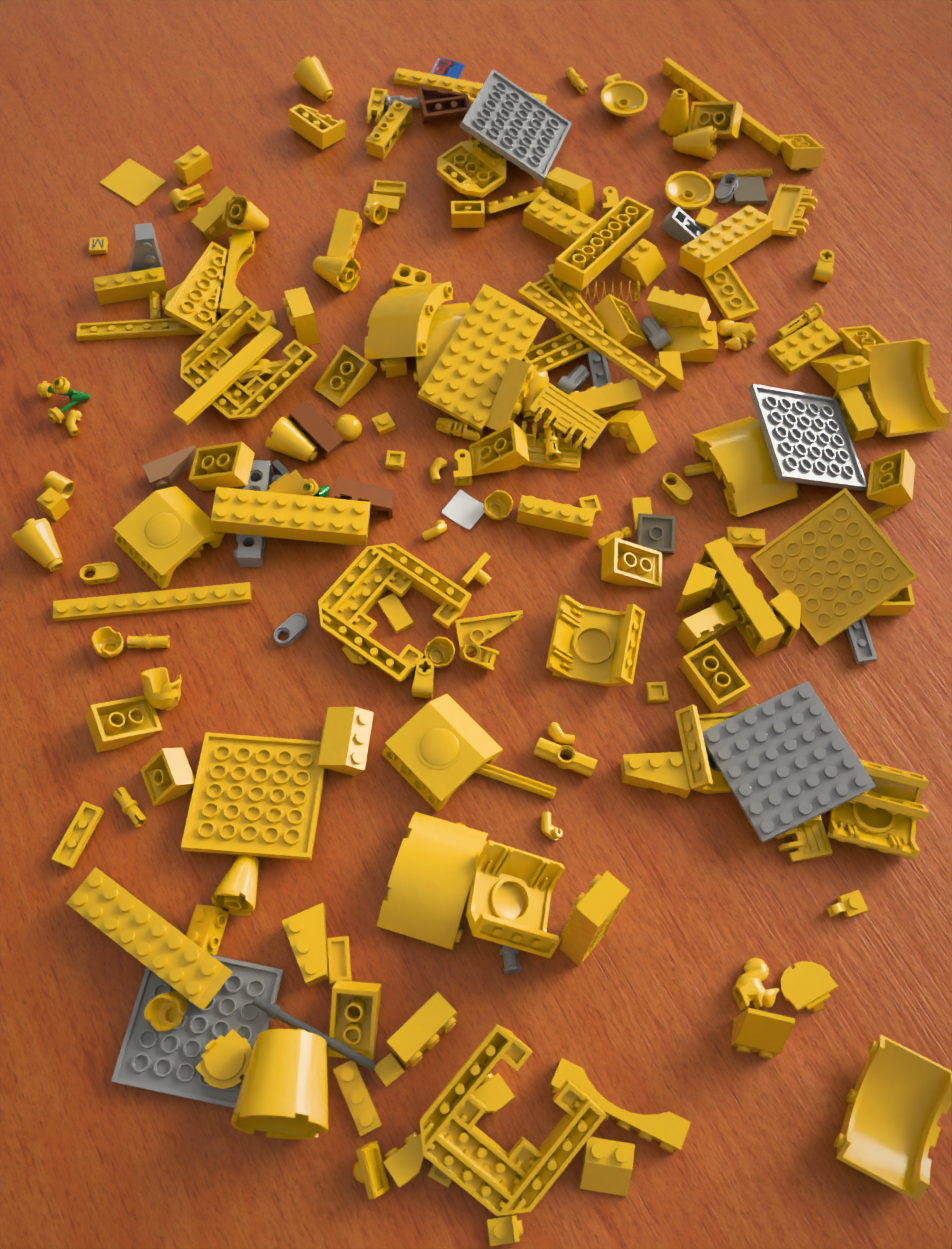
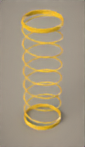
(636, 291)

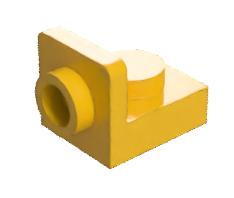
(504, 1230)

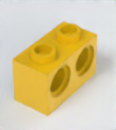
(409, 276)

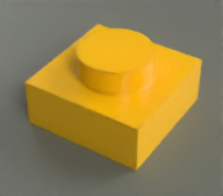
(383, 423)

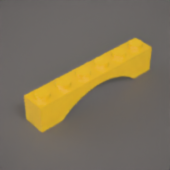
(241, 249)
(664, 1127)
(407, 1161)

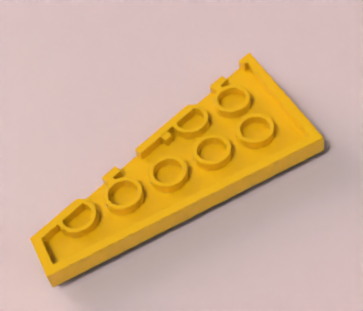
(199, 294)

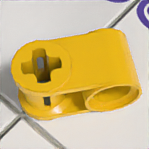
(824, 266)
(483, 656)
(424, 681)

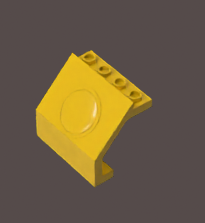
(165, 533)
(595, 643)
(440, 750)
(877, 827)
(513, 898)

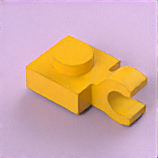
(849, 904)

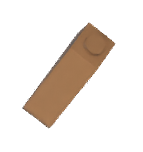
(167, 470)

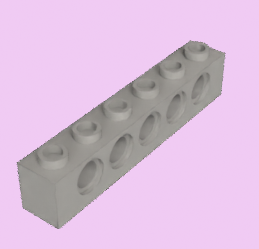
(254, 555)

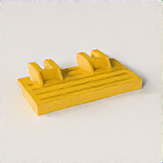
(788, 210)
(568, 416)
(569, 459)
(808, 841)

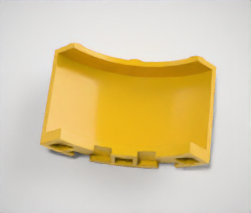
(402, 320)
(441, 329)
(900, 389)
(744, 465)
(431, 880)
(895, 1117)

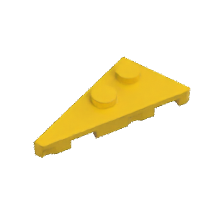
(483, 628)

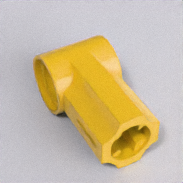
(184, 198)

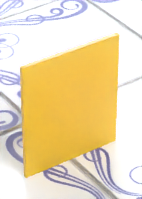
(133, 182)

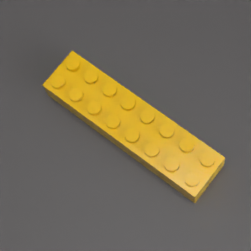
(602, 243)
(290, 516)
(592, 916)
(149, 938)

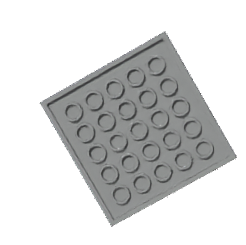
(516, 125)
(807, 438)
(786, 761)
(168, 1058)

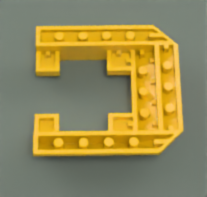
(566, 345)
(211, 354)
(365, 582)
(494, 1177)

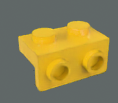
(207, 927)

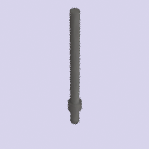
(274, 1011)

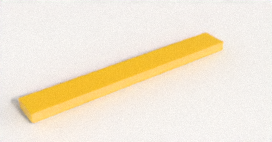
(132, 329)
(227, 375)

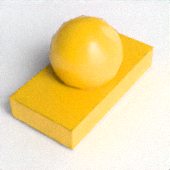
(371, 1170)

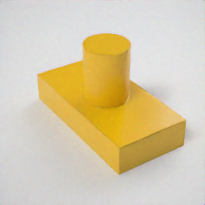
(477, 572)

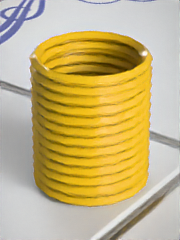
(59, 483)

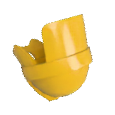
(159, 690)

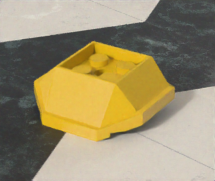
(472, 168)

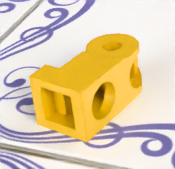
(609, 199)
(462, 463)

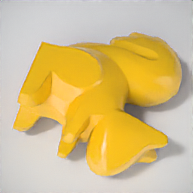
(739, 331)
(750, 988)

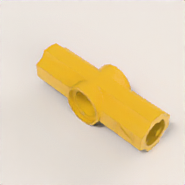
(264, 369)
(578, 762)

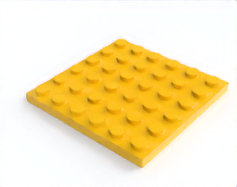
(835, 566)
(255, 797)

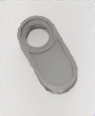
(725, 191)
(294, 627)

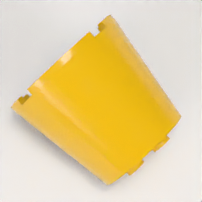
(285, 1086)

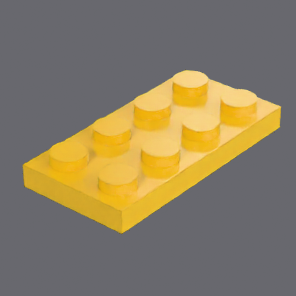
(730, 294)
(804, 346)

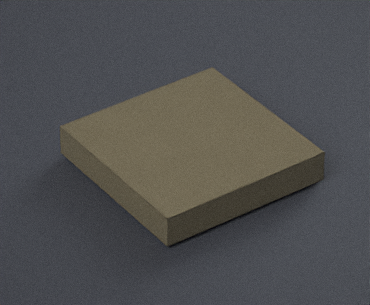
(749, 191)
(656, 532)

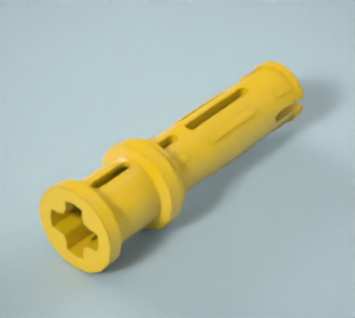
(805, 318)
(551, 442)

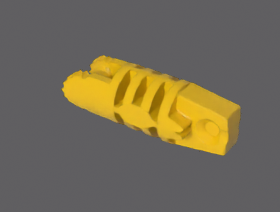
(458, 429)

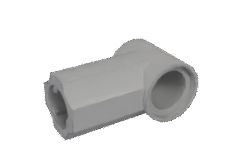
(657, 336)
(573, 380)

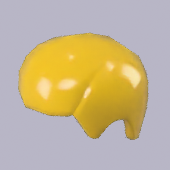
(348, 426)
(498, 505)
(107, 642)
(440, 651)

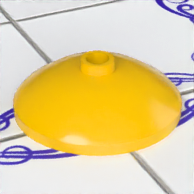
(624, 98)
(689, 190)

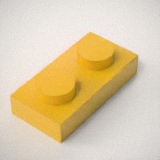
(746, 537)

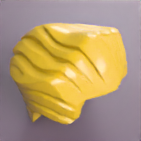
(166, 1010)

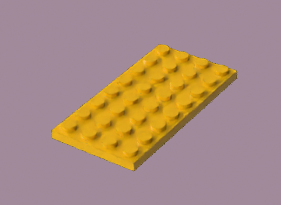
(478, 355)

